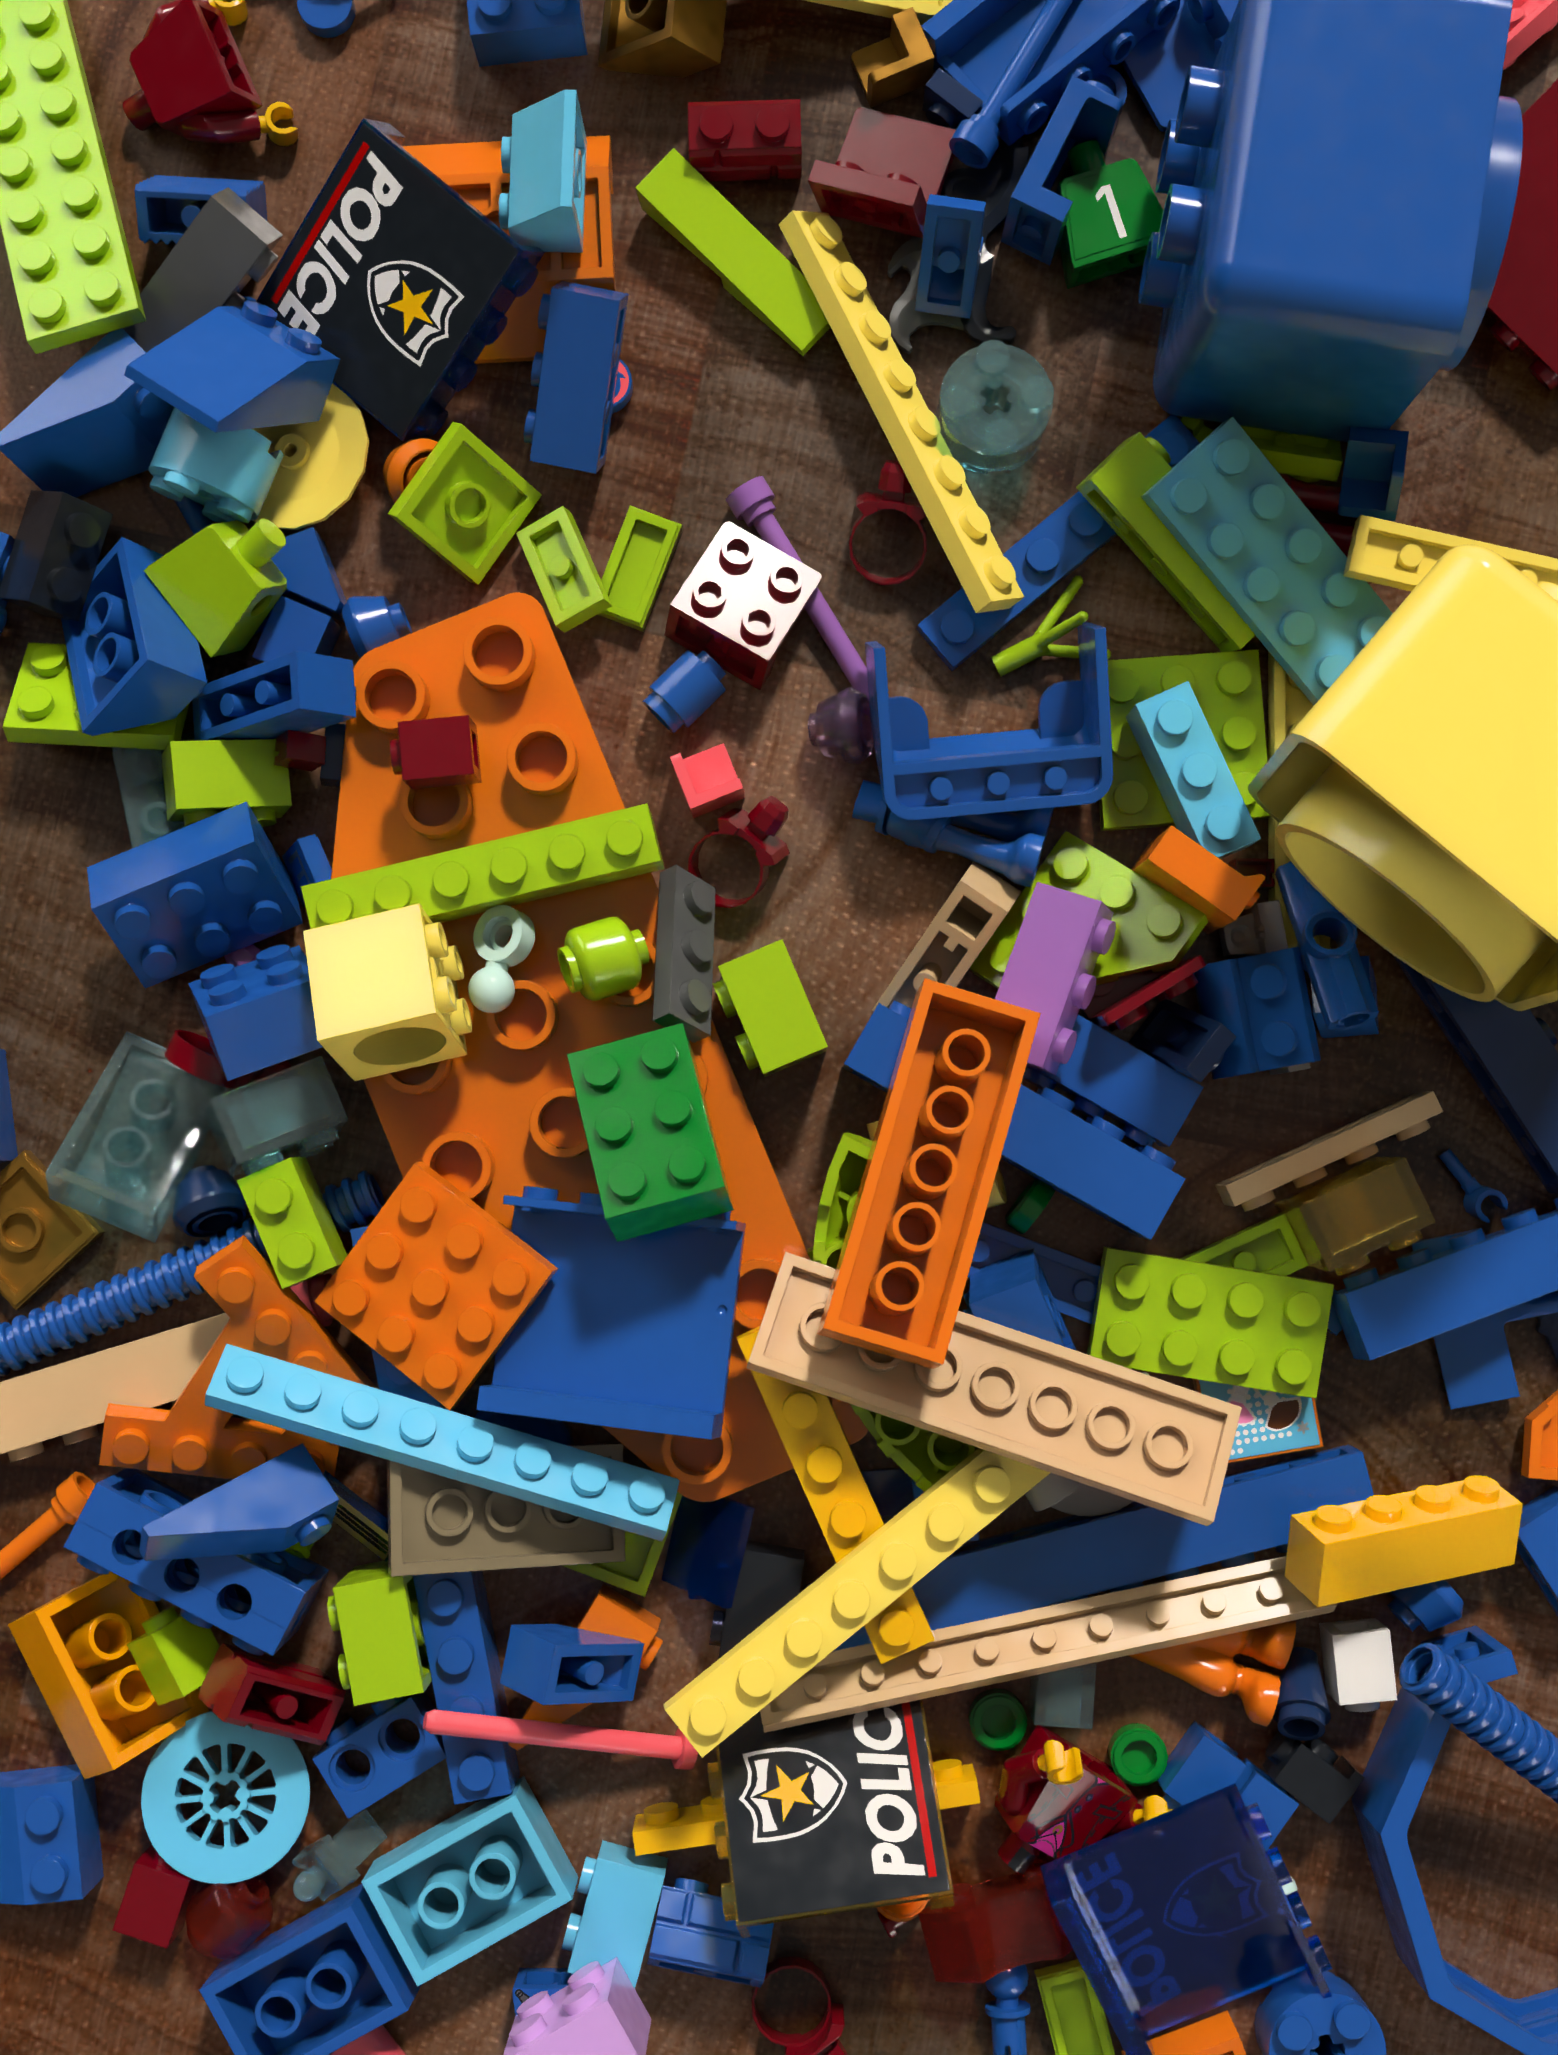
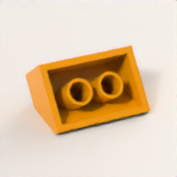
(91, 1678)

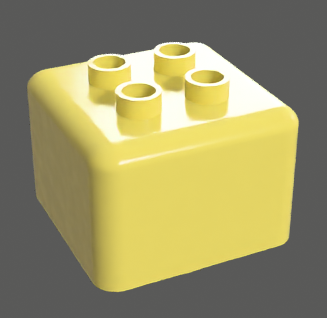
(1433, 783)

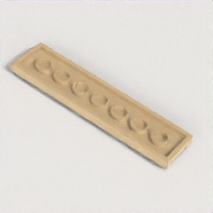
(1014, 1400)

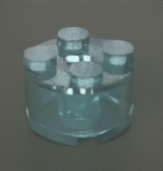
(992, 377)

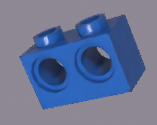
(390, 1758)

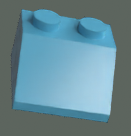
(546, 175)

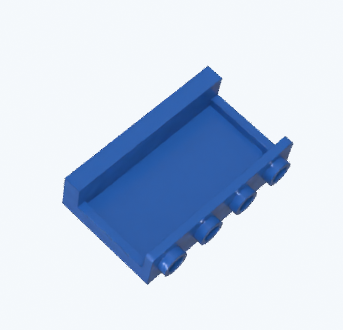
(980, 37)

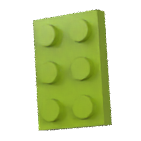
(47, 711)

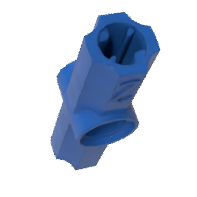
(1334, 973)

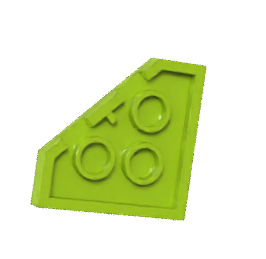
(1150, 922)

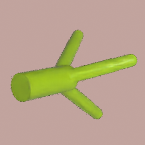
(1040, 642)

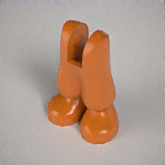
(1212, 1669)

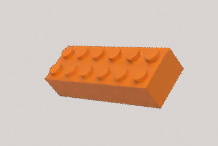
(929, 1175)

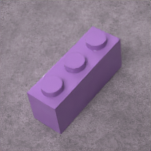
(1055, 966)

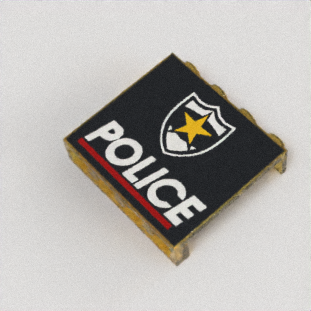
(829, 1817)

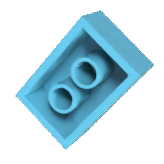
(470, 1882)

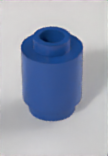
(685, 690)

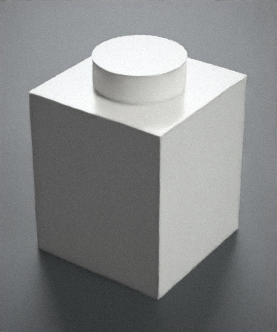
(1358, 1663)

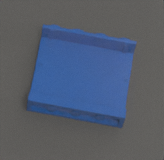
(622, 1327)

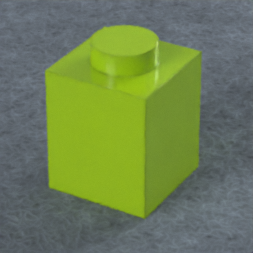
(173, 1655)

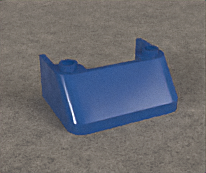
(995, 772)

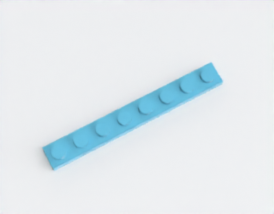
(442, 1442)

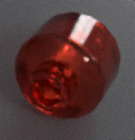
(228, 1917)

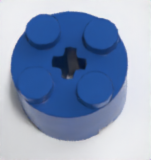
(1298, 2015)

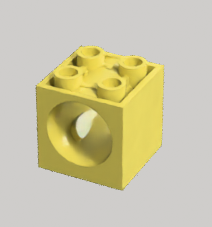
(386, 992)

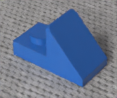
(950, 255)

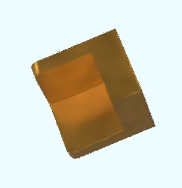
(895, 63)

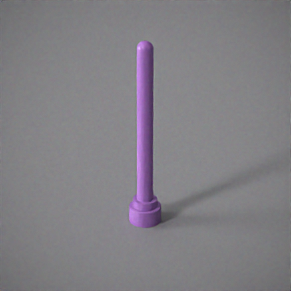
(754, 504)

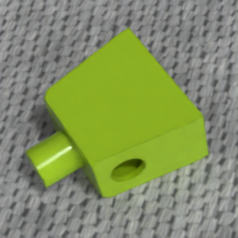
(223, 582)

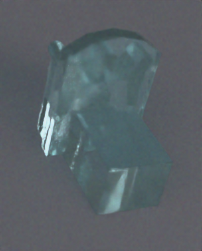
(333, 1861)

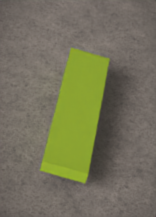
(733, 249)

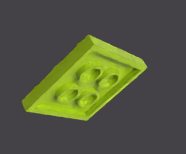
(1232, 703)

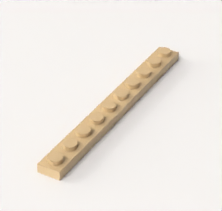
(1045, 1641)

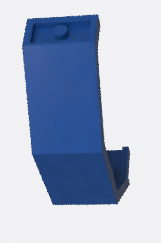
(1384, 1811)

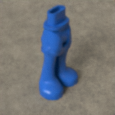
(1013, 854)

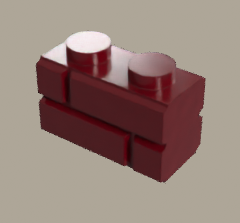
(745, 139)
(271, 1695)

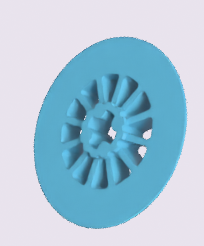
(172, 1833)

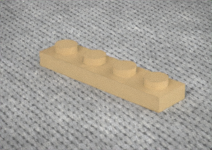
(1352, 1141)

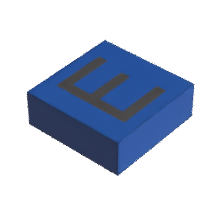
(307, 863)

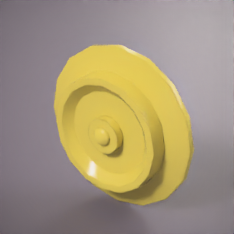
(318, 465)

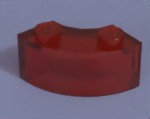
(993, 1928)

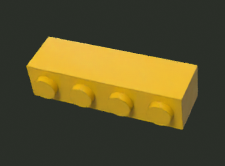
(1402, 1540)

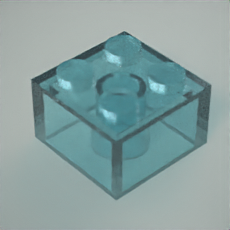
(277, 1118)

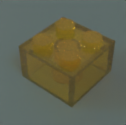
(1357, 1214)

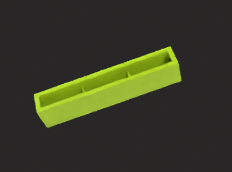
(497, 871)

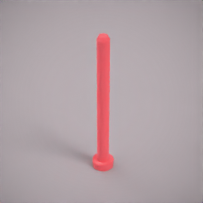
(563, 1736)

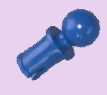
(1008, 2011)

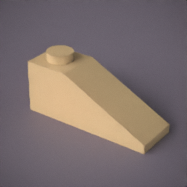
(954, 935)

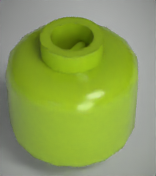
(602, 958)

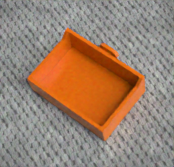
(1198, 878)

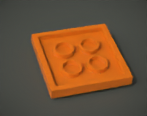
(435, 1285)

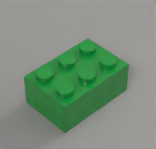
(649, 1132)

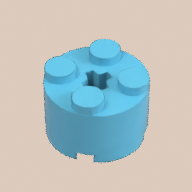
(219, 470)

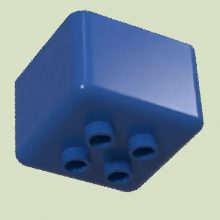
(1332, 211)

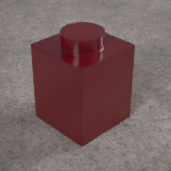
(437, 752)
(154, 1901)

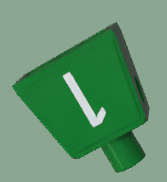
(1108, 216)

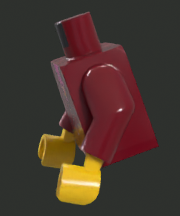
(197, 78)
(1062, 1801)

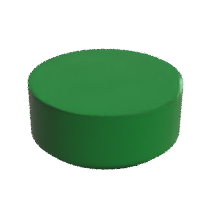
(1029, 1205)
(997, 1719)
(1137, 1754)

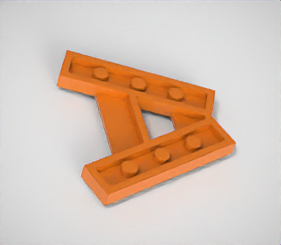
(206, 1439)

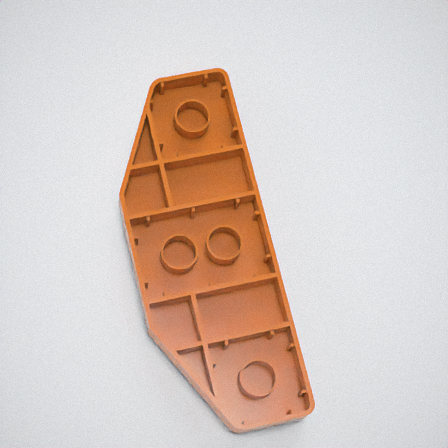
(511, 1104)

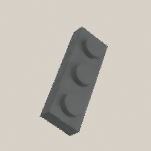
(684, 953)

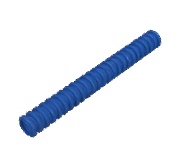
(155, 1284)
(1482, 1715)

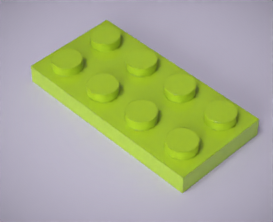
(1210, 1322)

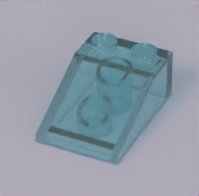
(133, 1140)

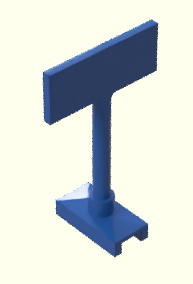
(1477, 1355)

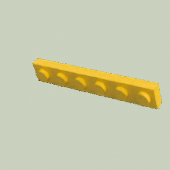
(837, 1495)
(673, 1828)

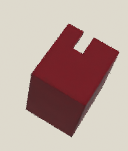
(300, 750)
(1255, 866)

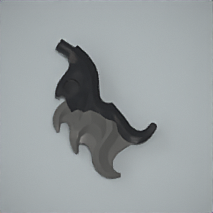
(995, 187)

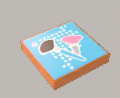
(1268, 1420)

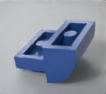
(1264, 1006)

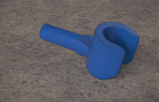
(1473, 1190)

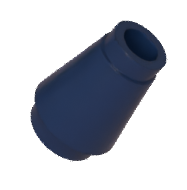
(1302, 1699)

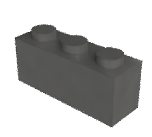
(206, 268)

